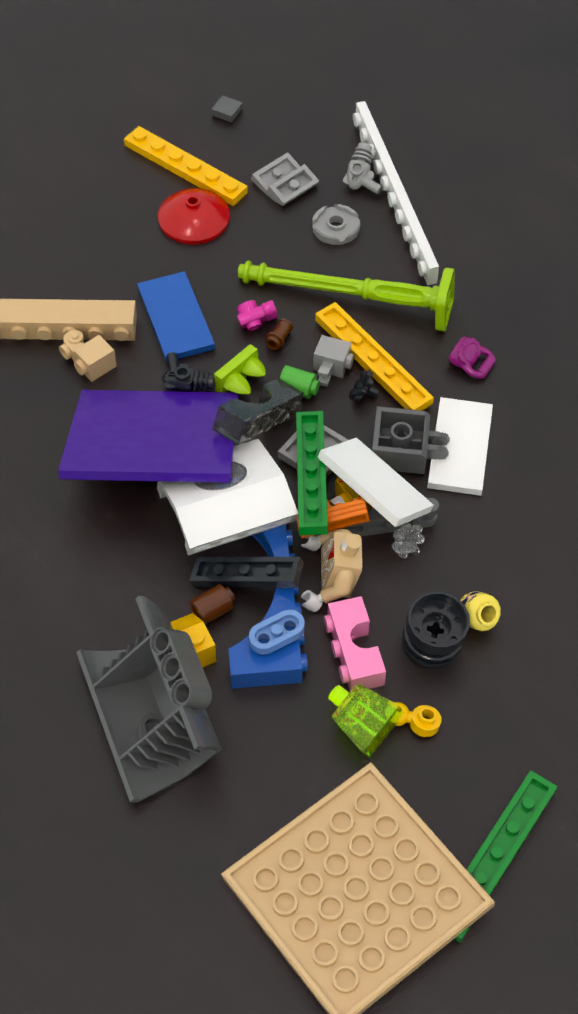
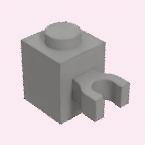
(332, 358)

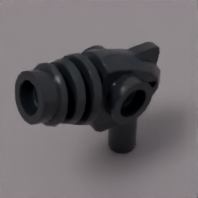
(184, 378)

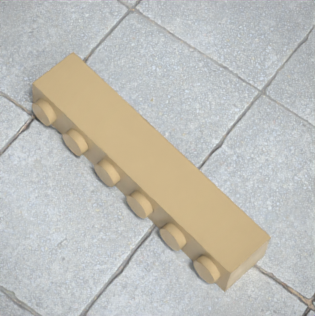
(55, 317)

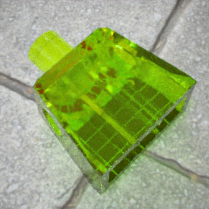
(364, 716)

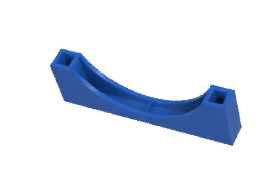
(286, 663)

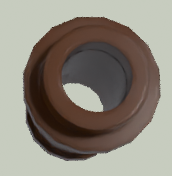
(276, 338)

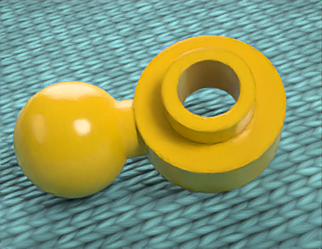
(419, 724)

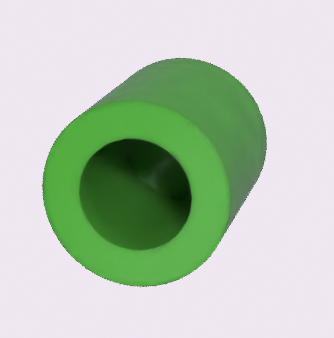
(302, 380)

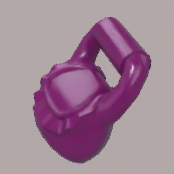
(466, 354)

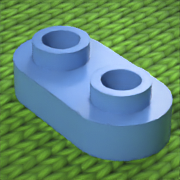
(274, 631)

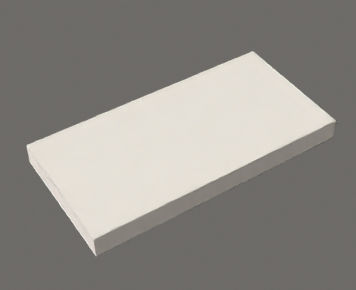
(468, 430)
(375, 481)

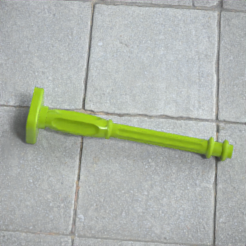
(438, 298)

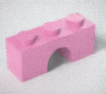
(360, 666)

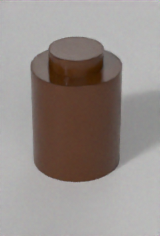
(212, 603)

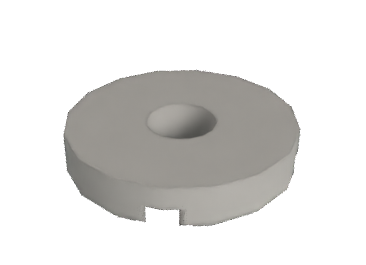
(336, 234)

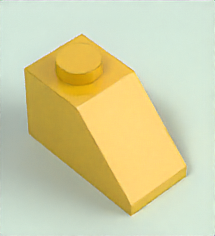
(199, 636)

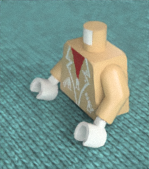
(339, 566)

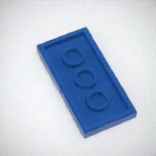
(176, 316)

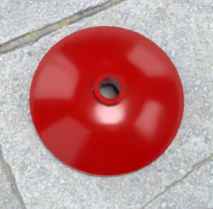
(193, 216)

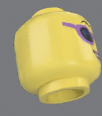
(483, 610)

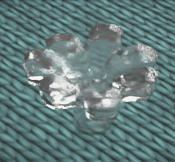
(407, 539)

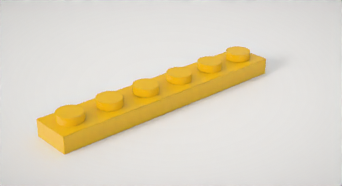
(185, 165)
(374, 358)

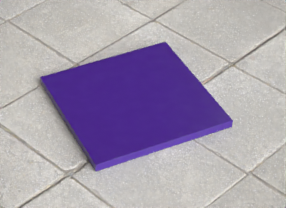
(147, 437)

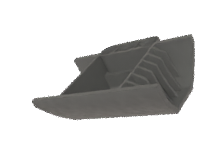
(158, 678)

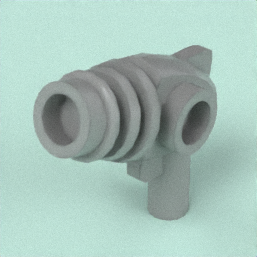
(359, 170)

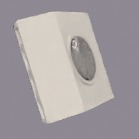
(226, 512)

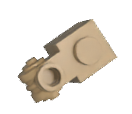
(89, 358)

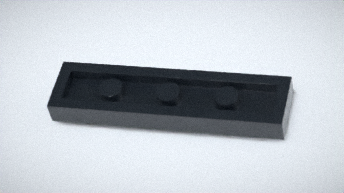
(247, 572)

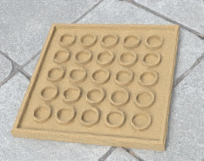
(357, 893)

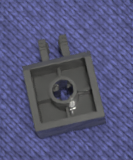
(405, 440)

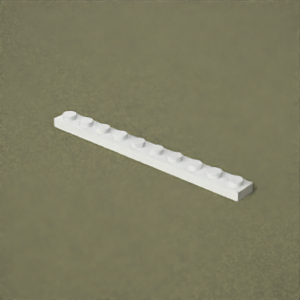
(397, 196)

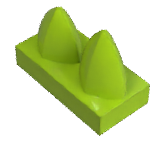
(234, 373)

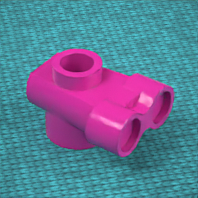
(252, 316)

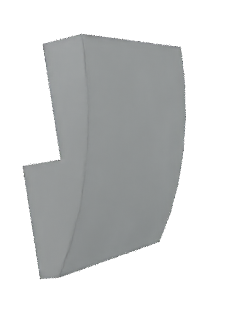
(284, 179)

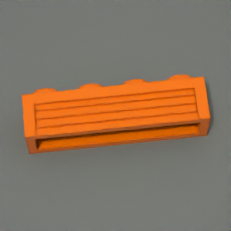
(345, 515)

